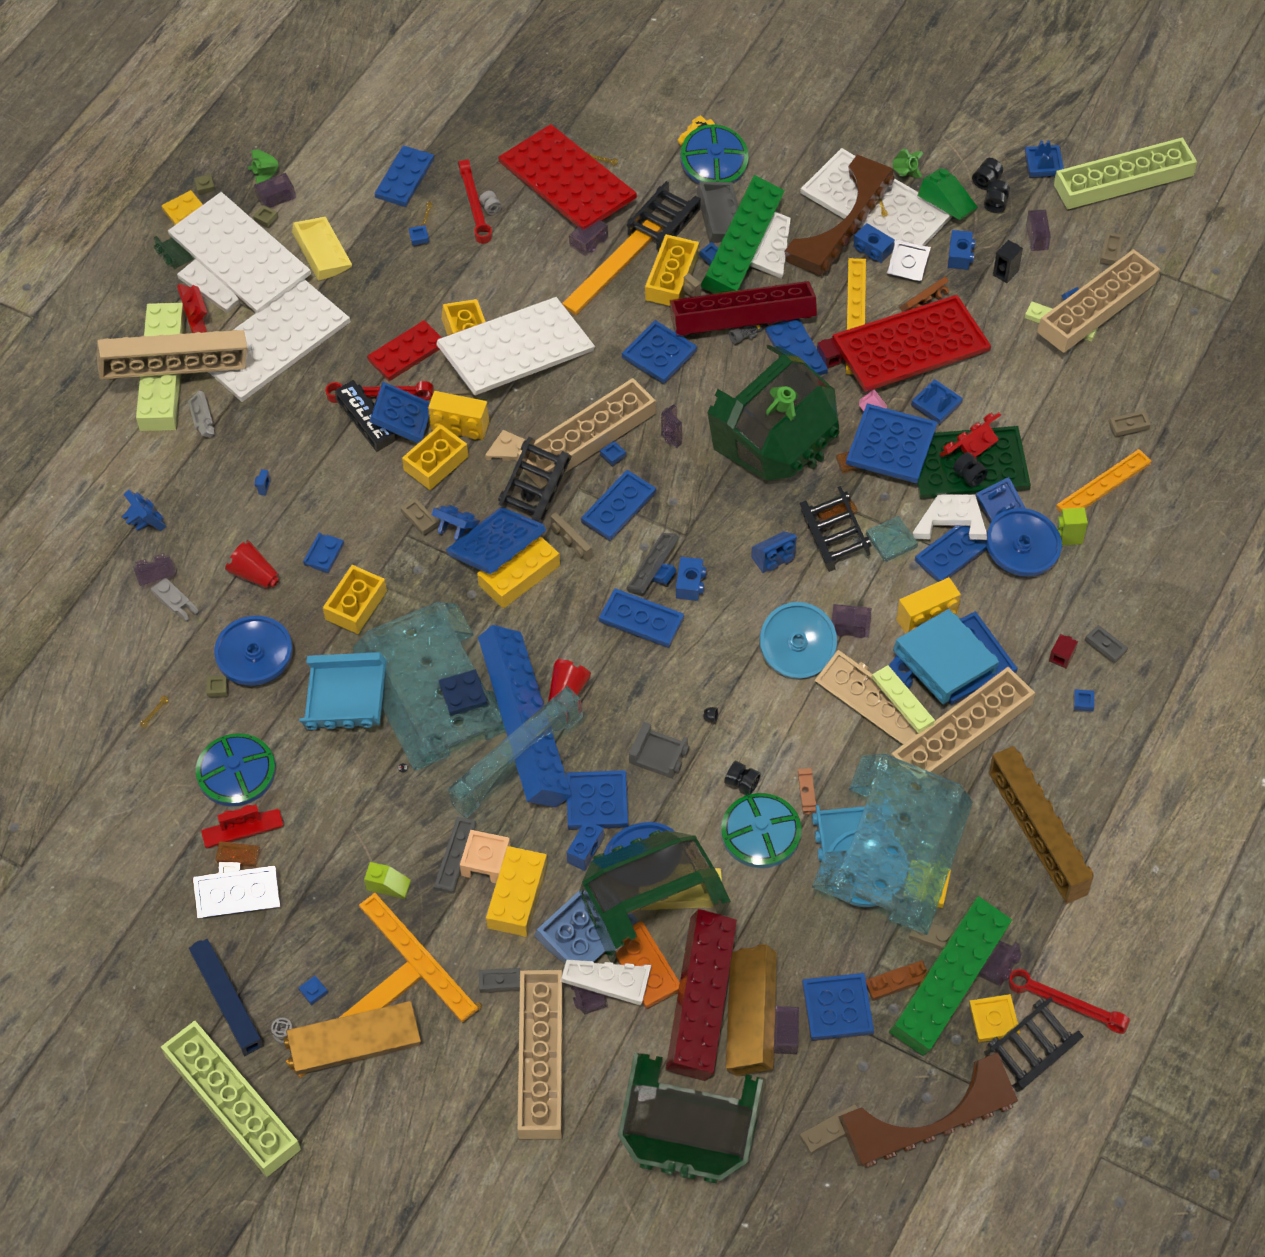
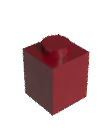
(829, 353)
(1063, 651)

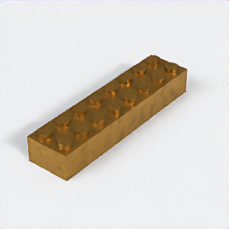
(1041, 824)

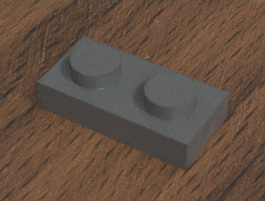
(1106, 644)
(499, 980)

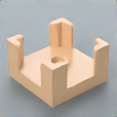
(484, 854)

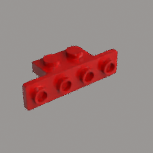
(193, 307)
(977, 439)
(241, 824)

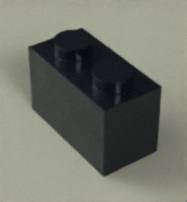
(1007, 261)

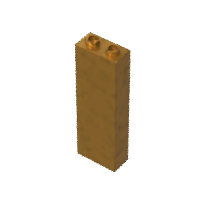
(751, 1010)
(352, 1038)

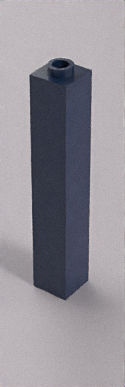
(225, 997)

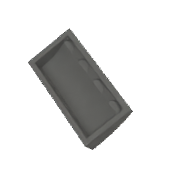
(717, 207)

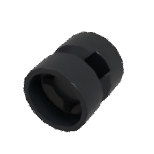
(989, 171)
(996, 196)
(970, 469)
(743, 778)

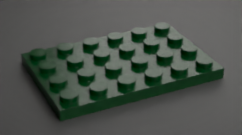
(1001, 459)

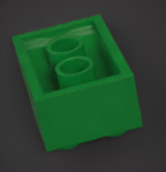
(947, 194)

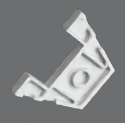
(952, 511)

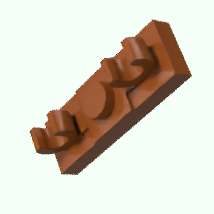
(925, 295)
(896, 980)

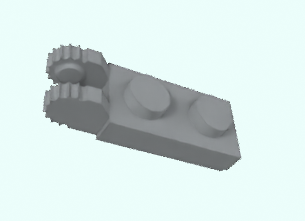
(173, 599)

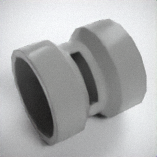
(490, 202)
(278, 1024)

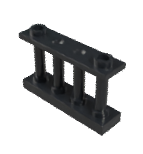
(672, 228)
(546, 494)
(822, 541)
(1053, 1052)

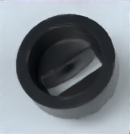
(527, 495)
(711, 714)

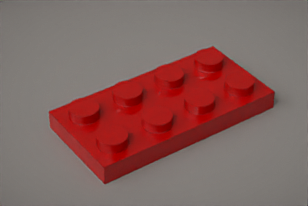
(405, 351)

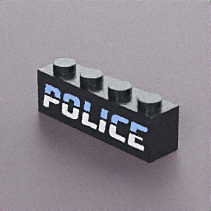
(359, 409)

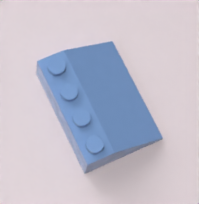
(571, 933)

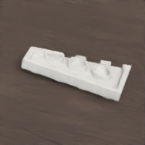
(770, 252)
(209, 286)
(617, 981)

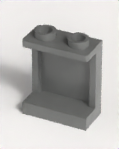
(658, 752)

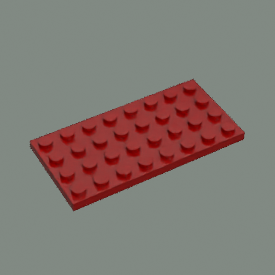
(567, 177)
(911, 342)

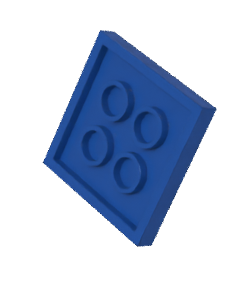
(659, 351)
(400, 412)
(597, 798)
(837, 1006)

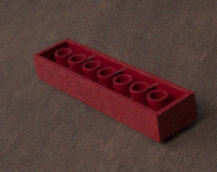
(743, 308)
(701, 995)

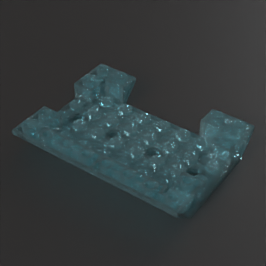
(412, 689)
(923, 844)

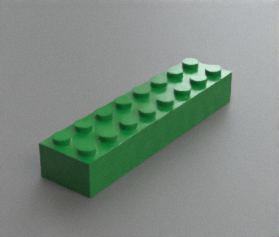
(742, 236)
(950, 976)

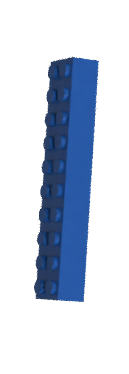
(518, 700)

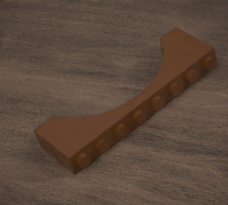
(819, 251)
(987, 1092)

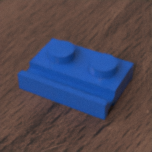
(323, 552)

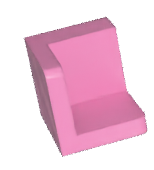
(873, 399)

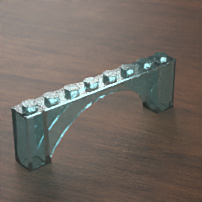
(559, 713)

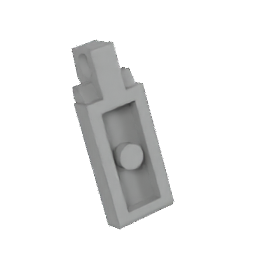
(201, 414)

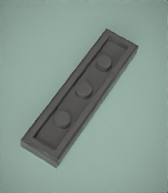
(652, 563)
(450, 866)

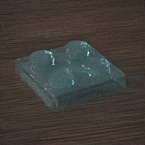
(891, 538)

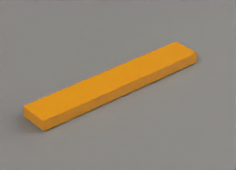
(1106, 482)

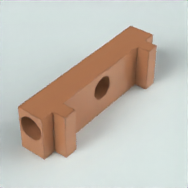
(806, 783)

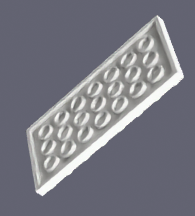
(908, 215)
(239, 252)
(282, 337)
(515, 345)

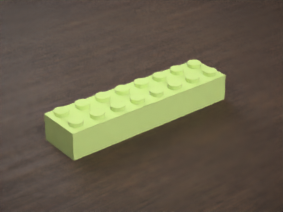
(1125, 173)
(160, 393)
(231, 1098)

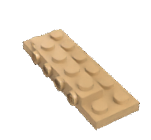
(857, 689)

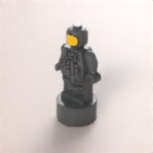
(737, 335)

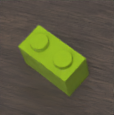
(1072, 526)

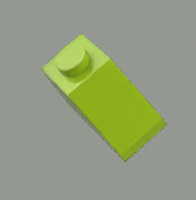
(386, 881)

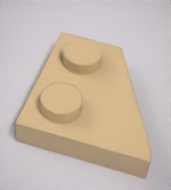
(505, 447)

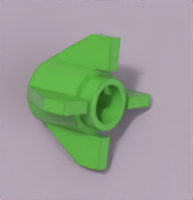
(907, 163)
(263, 165)
(783, 401)

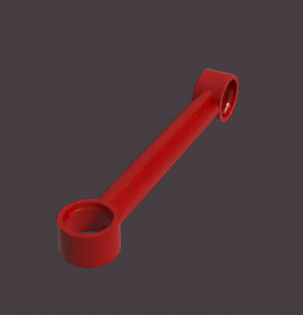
(466, 174)
(422, 390)
(1114, 1021)

